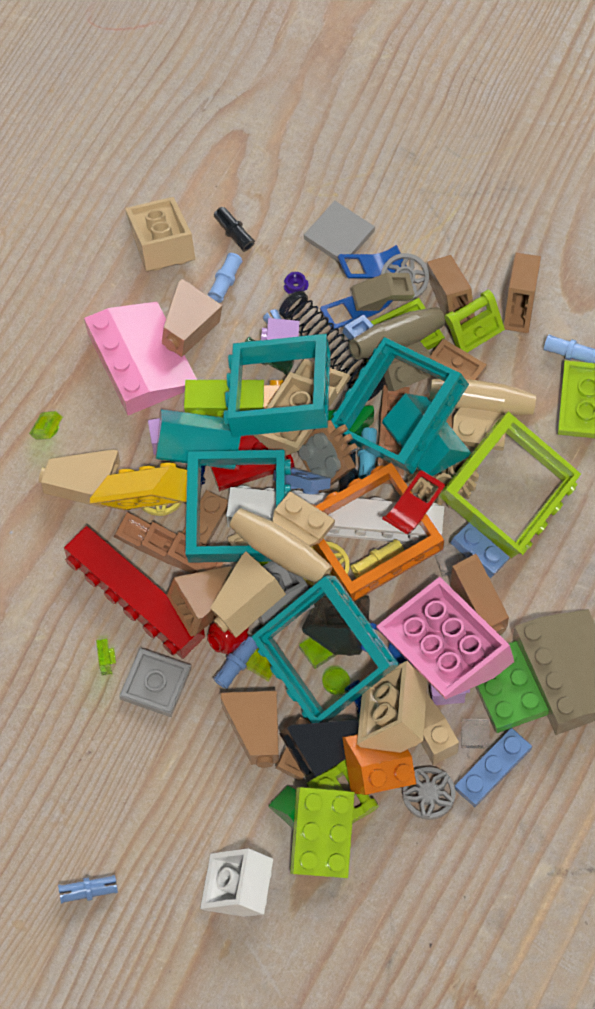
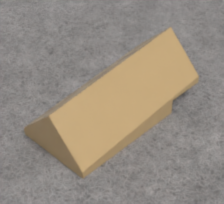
(297, 391)

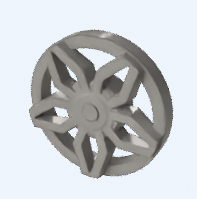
(405, 269)
(429, 793)

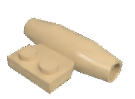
(483, 406)
(289, 536)

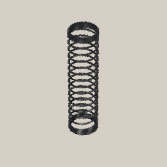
(287, 304)

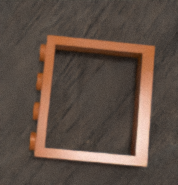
(393, 567)

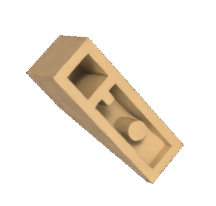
(438, 736)

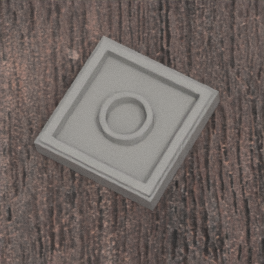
(339, 231)
(155, 682)

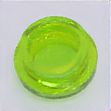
(335, 681)

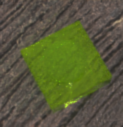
(46, 425)
(106, 656)

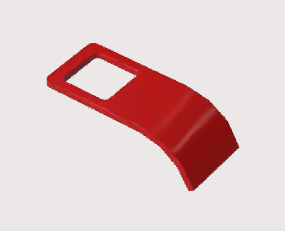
(411, 509)

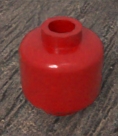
(225, 642)

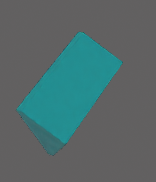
(192, 432)
(446, 448)

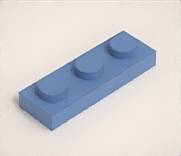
(493, 767)

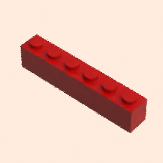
(131, 590)

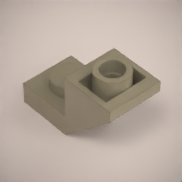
(375, 292)

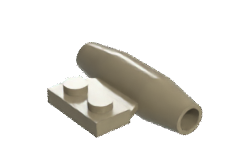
(407, 331)

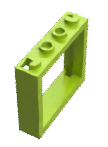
(539, 450)

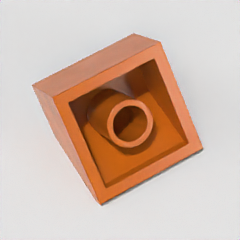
(376, 769)

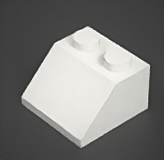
(237, 883)

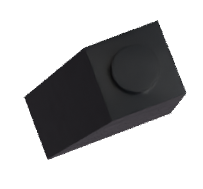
(318, 745)

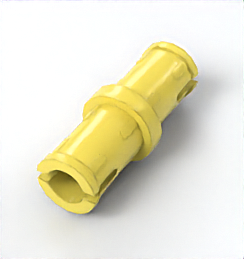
(376, 558)

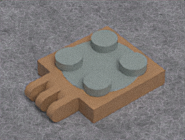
(328, 452)

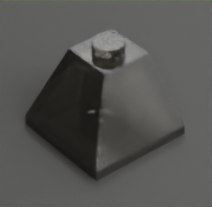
(329, 628)

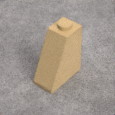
(78, 475)
(245, 596)

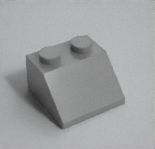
(293, 586)

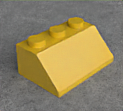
(142, 488)

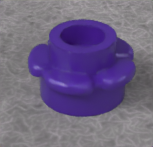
(295, 278)

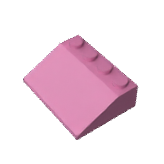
(134, 356)
(446, 640)

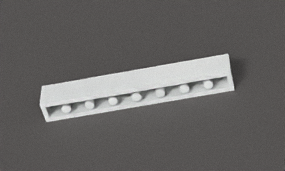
(355, 520)

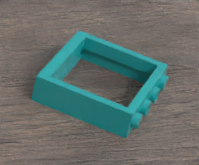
(282, 418)
(430, 423)
(196, 459)
(358, 624)

